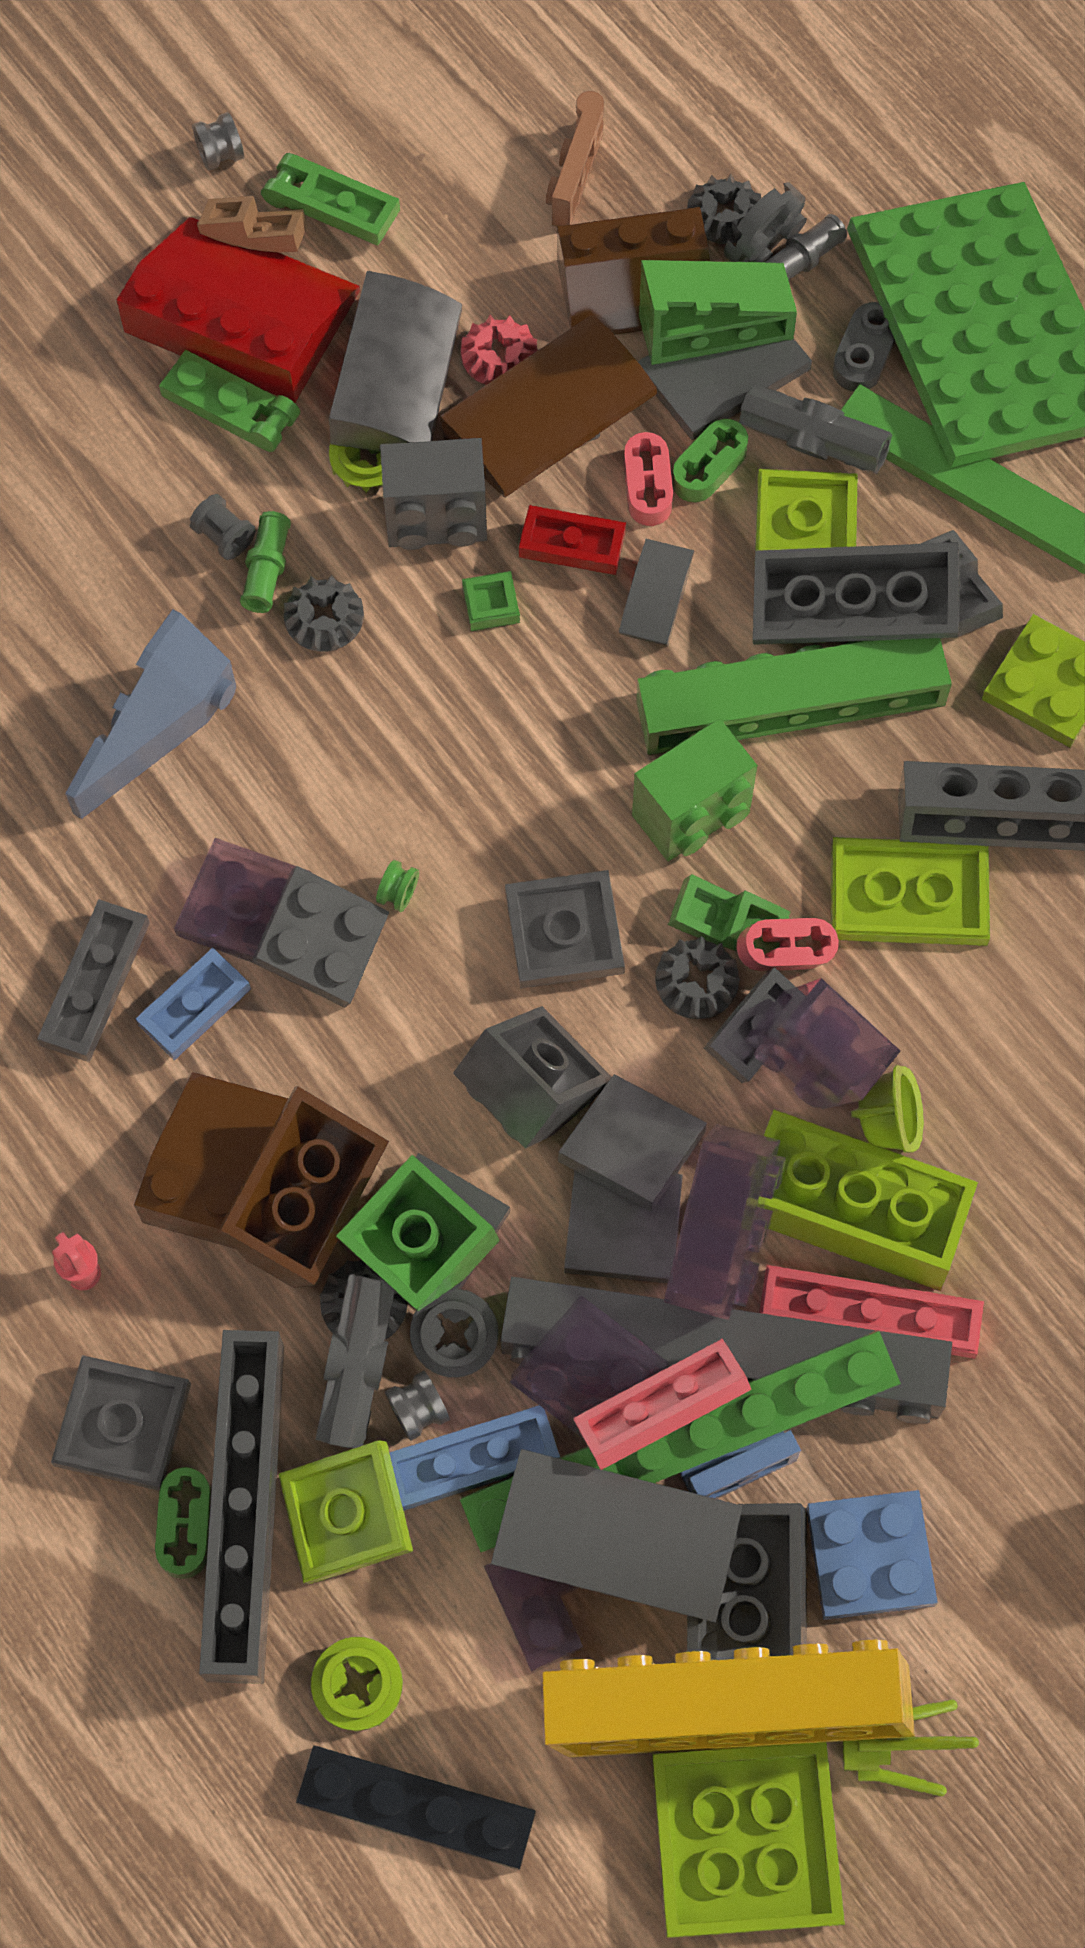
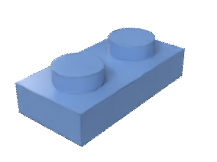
(193, 1004)

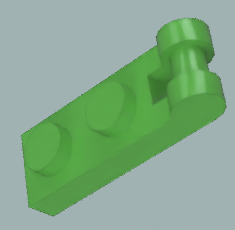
(332, 198)
(228, 401)

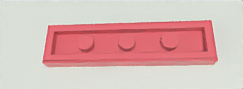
(873, 1307)

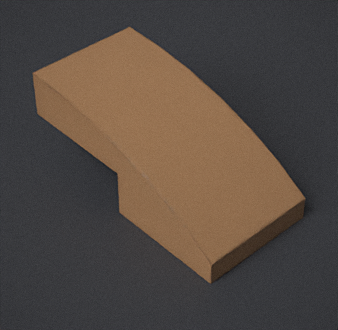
(240, 224)

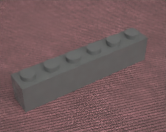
(242, 1508)

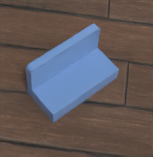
(742, 1466)

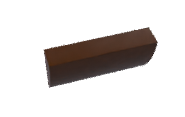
(550, 404)

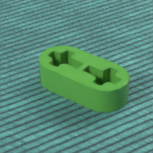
(702, 454)
(170, 1522)

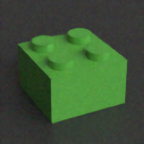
(694, 791)

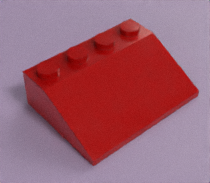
(236, 308)

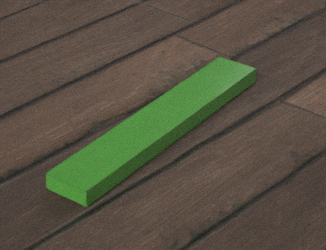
(978, 485)

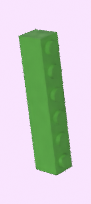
(793, 690)

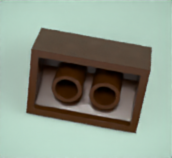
(604, 257)
(302, 1189)

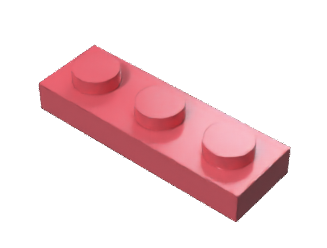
(662, 1404)

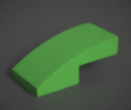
(721, 915)

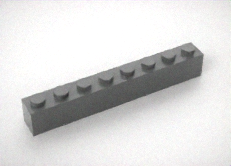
(755, 1339)

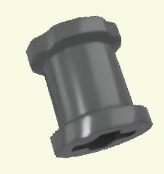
(222, 527)

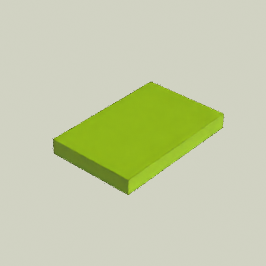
(909, 892)

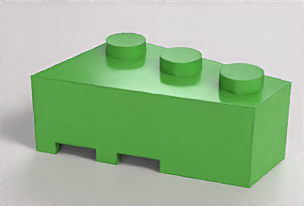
(713, 307)

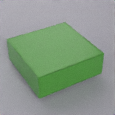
(490, 601)

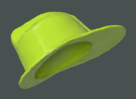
(893, 1111)

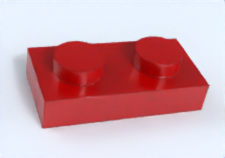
(572, 540)

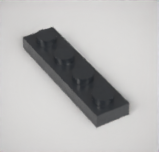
(416, 1807)

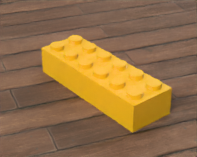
(728, 1701)

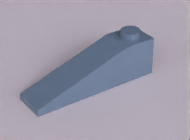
(173, 699)

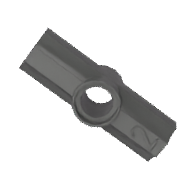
(815, 429)
(355, 1361)

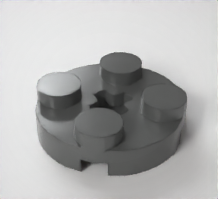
(767, 224)

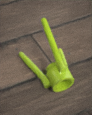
(868, 1754)

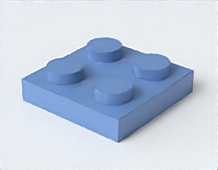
(871, 1555)

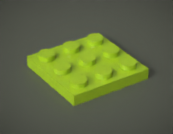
(747, 1840)

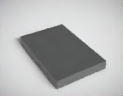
(716, 384)

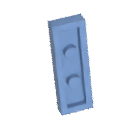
(470, 1457)

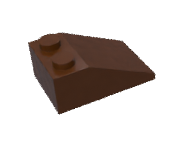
(205, 1156)

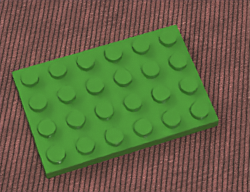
(980, 319)

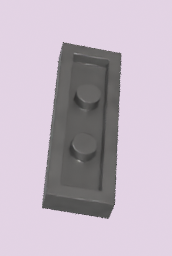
(93, 980)

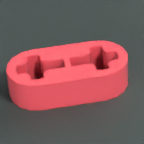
(638, 480)
(787, 933)

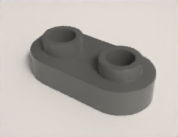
(865, 342)

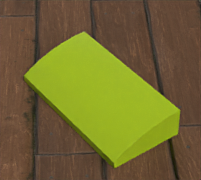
(867, 1201)

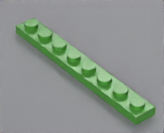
(772, 1406)

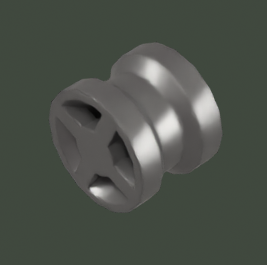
(218, 141)
(417, 1405)

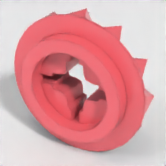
(477, 351)

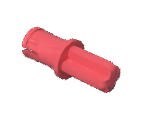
(76, 1261)

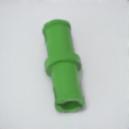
(265, 562)

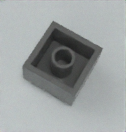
(434, 493)

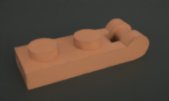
(576, 159)

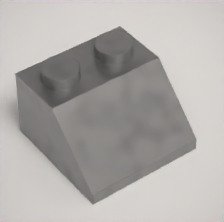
(531, 1075)

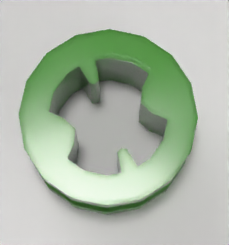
(397, 885)

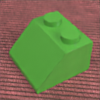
(419, 1235)

